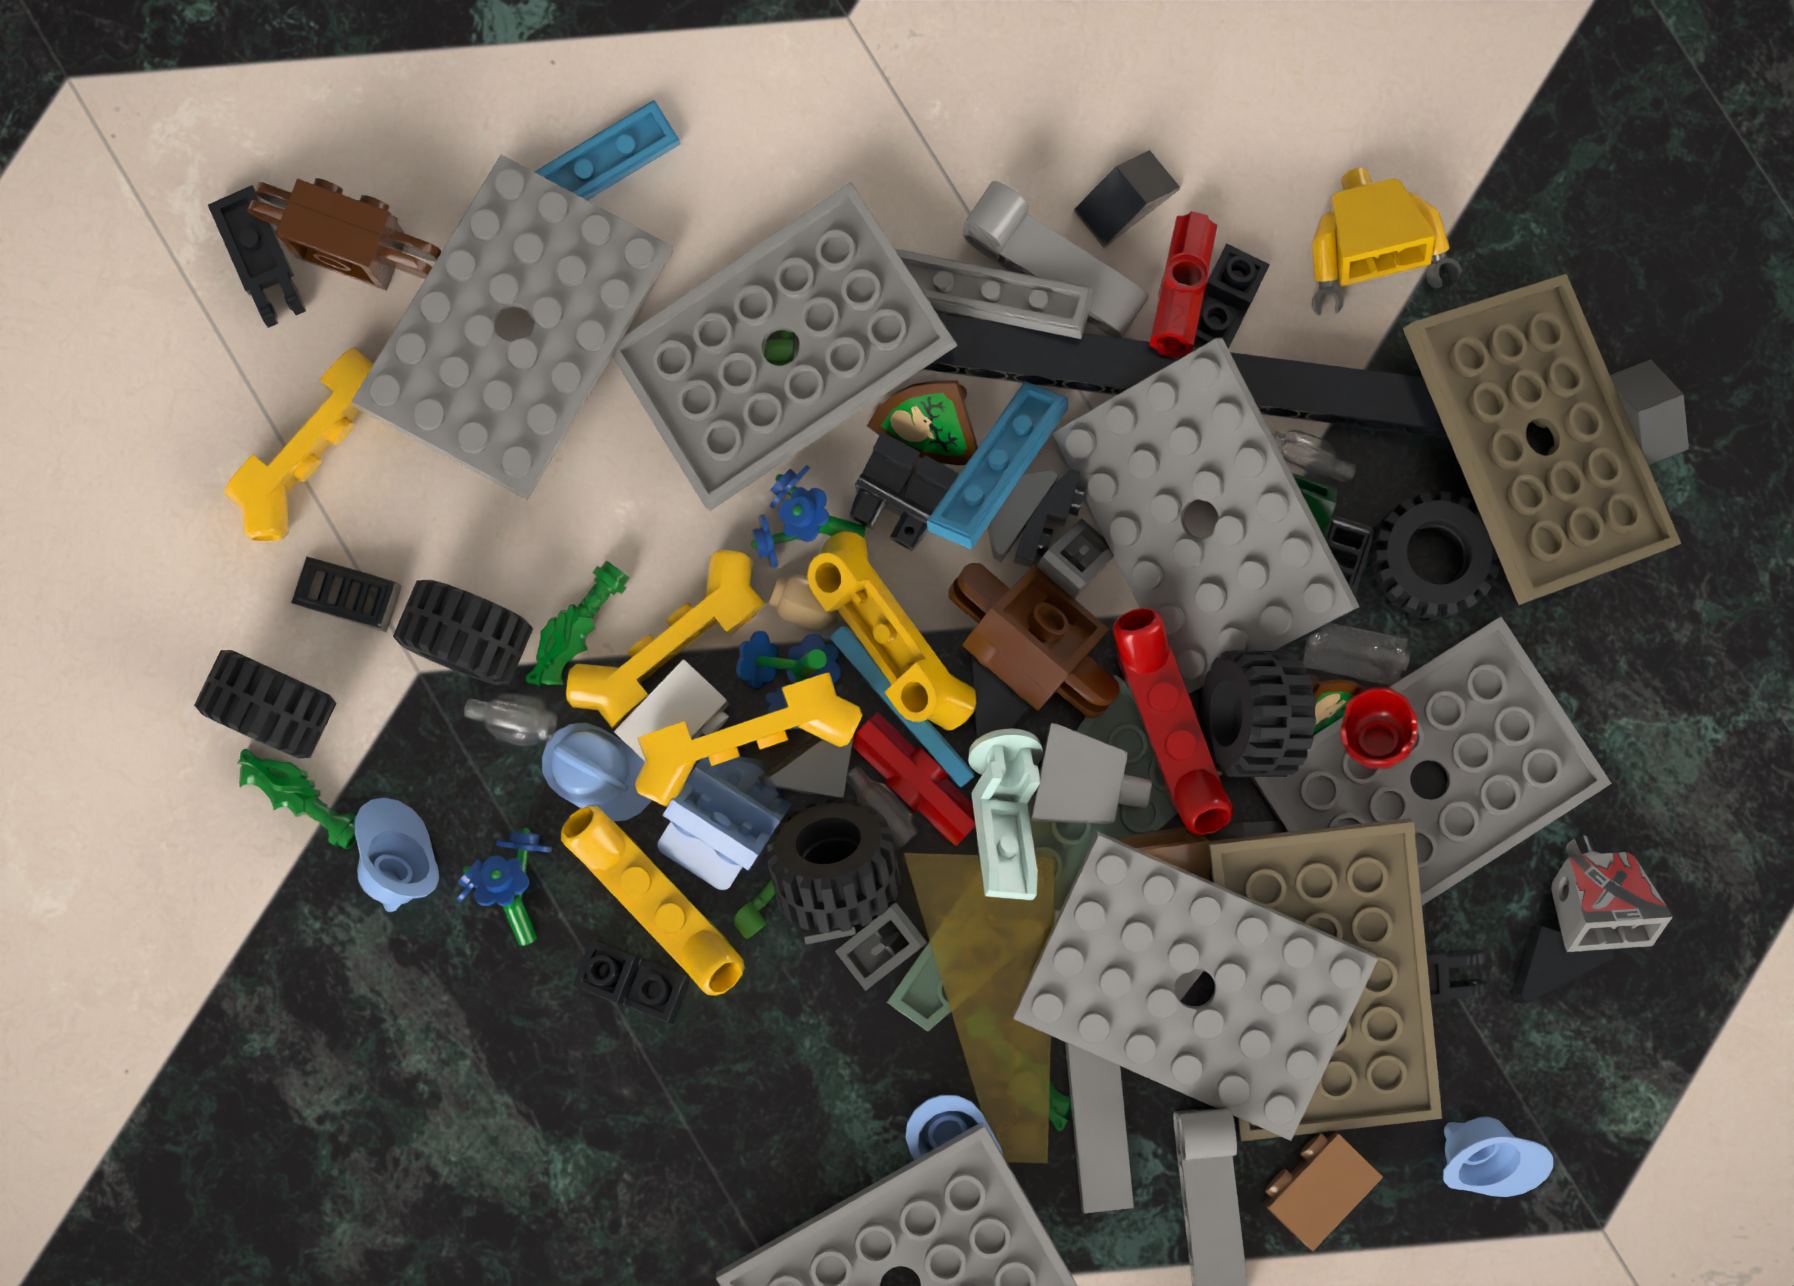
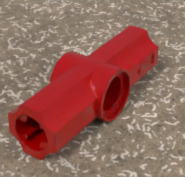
(1178, 304)
(915, 778)

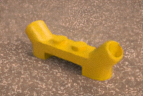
(264, 488)
(727, 601)
(918, 679)
(810, 706)
(653, 899)

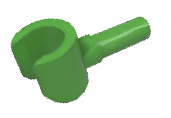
(780, 350)
(748, 918)

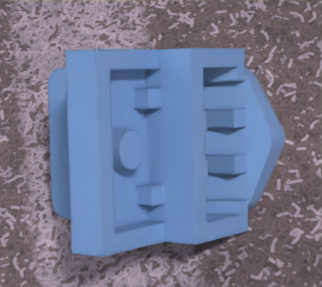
(722, 820)

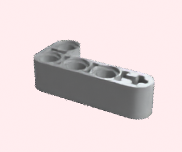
(1026, 246)
(1209, 1196)

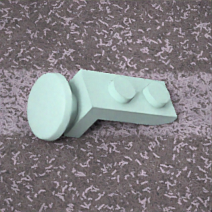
(1001, 811)

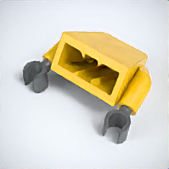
(1375, 234)

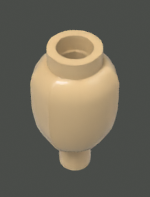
(799, 605)

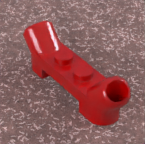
(1170, 722)

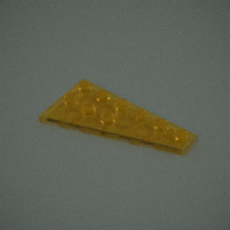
(984, 961)

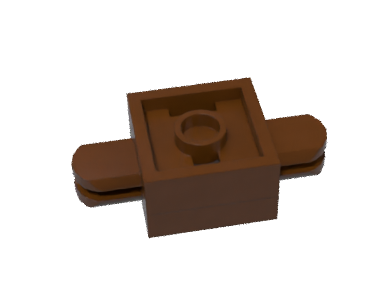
(342, 232)
(1035, 638)

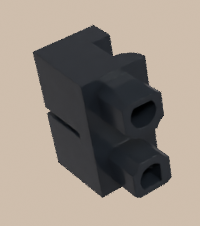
(884, 482)

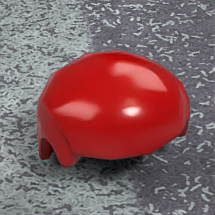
(1379, 728)

